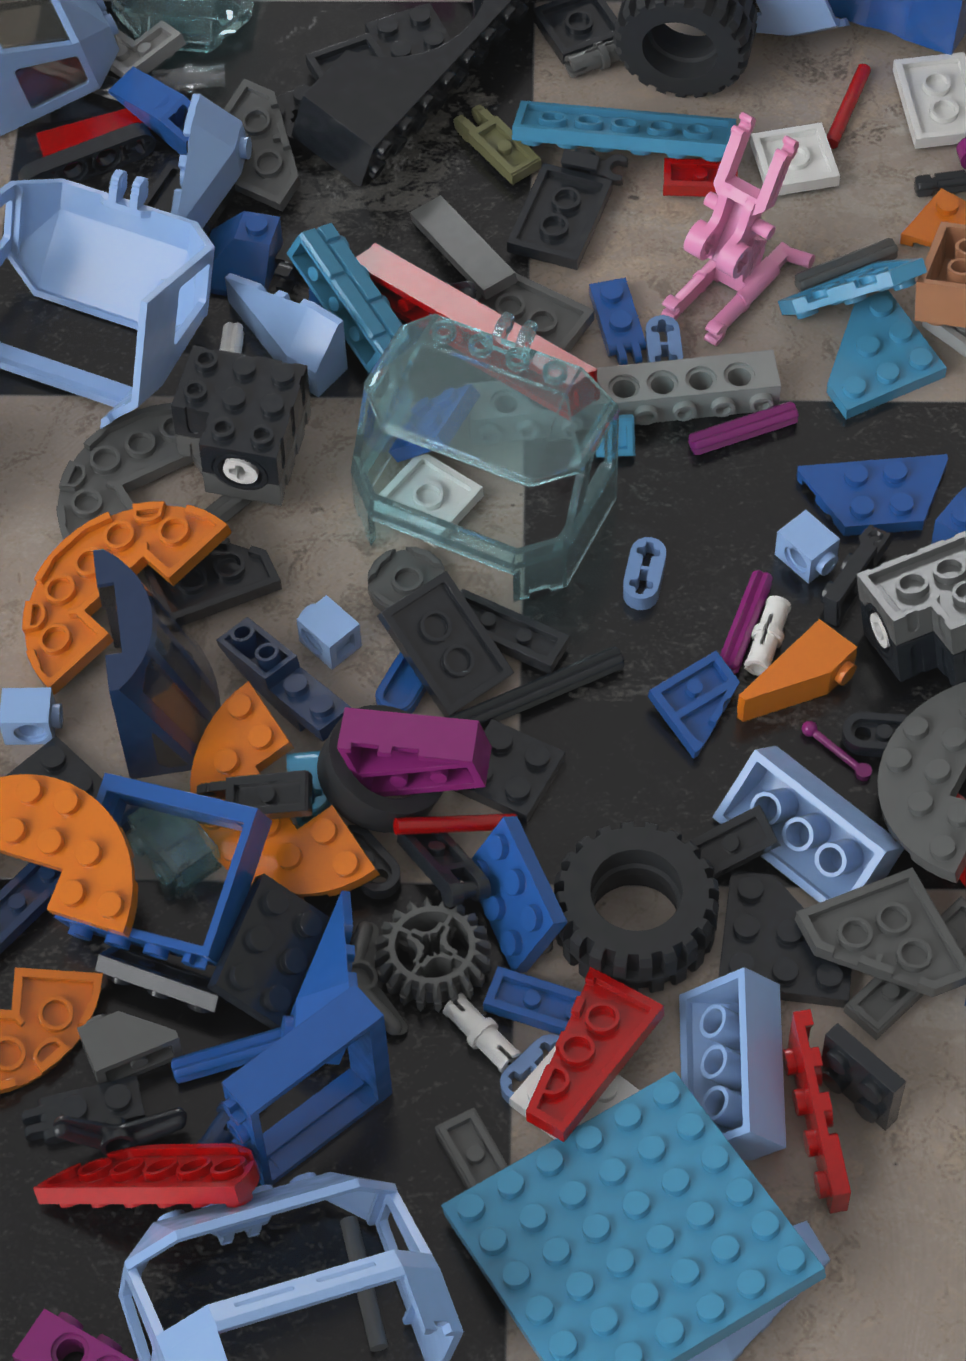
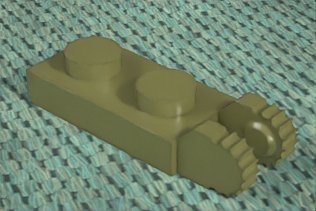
(496, 145)

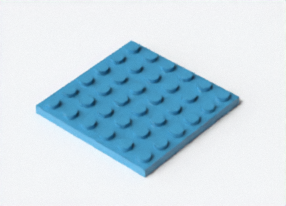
(633, 1236)

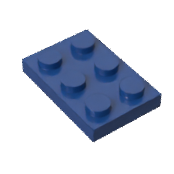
(521, 899)

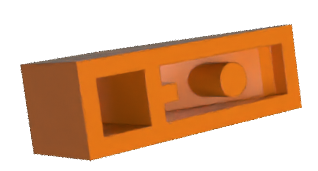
(801, 673)

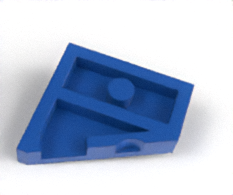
(695, 700)

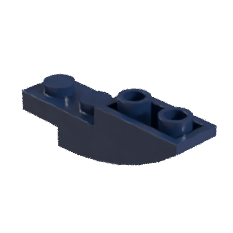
(281, 680)

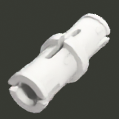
(767, 635)
(481, 1032)

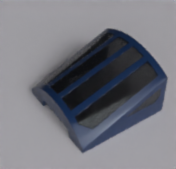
(159, 682)

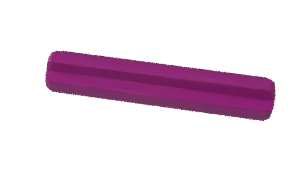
(743, 428)
(745, 619)

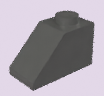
(126, 1045)

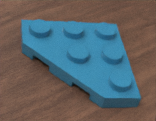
(854, 286)
(880, 357)

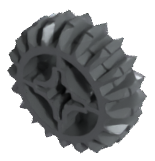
(437, 976)

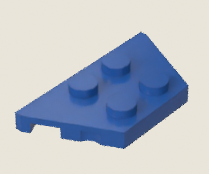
(878, 493)

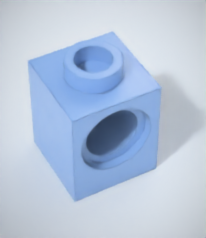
(807, 547)
(328, 632)
(29, 715)

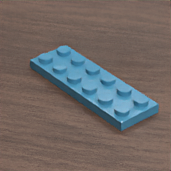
(622, 129)

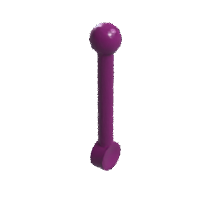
(862, 770)

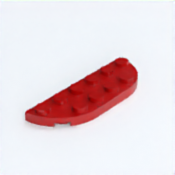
(158, 1176)

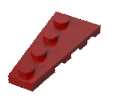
(599, 1040)
(816, 1106)

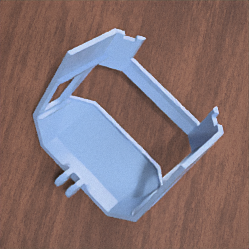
(112, 263)
(197, 1336)

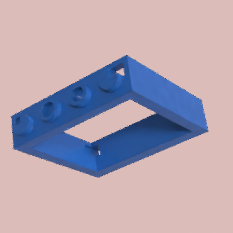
(119, 791)
(342, 1023)

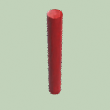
(848, 105)
(447, 824)

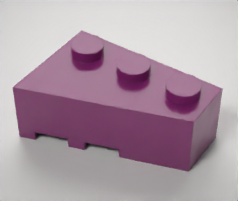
(413, 752)

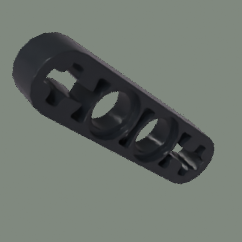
(135, 142)

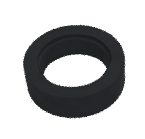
(355, 800)

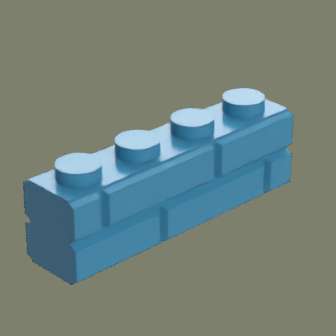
(345, 291)

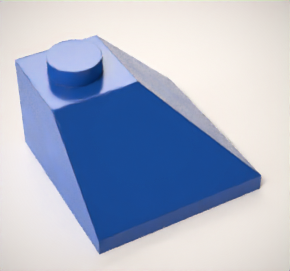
(245, 248)

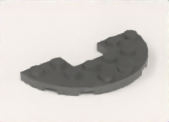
(116, 461)
(921, 782)

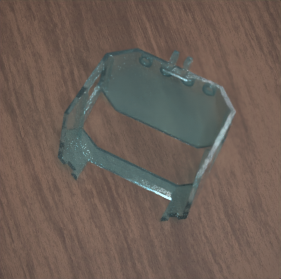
(498, 412)

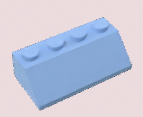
(822, 836)
(736, 1059)

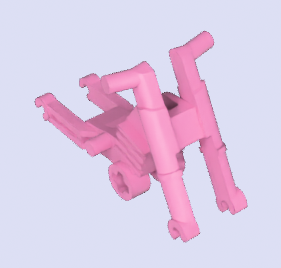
(734, 234)

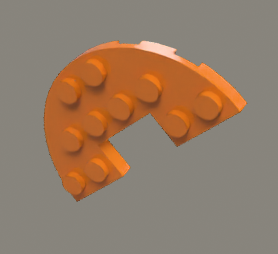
(58, 616)
(74, 834)
(306, 860)
(43, 1022)

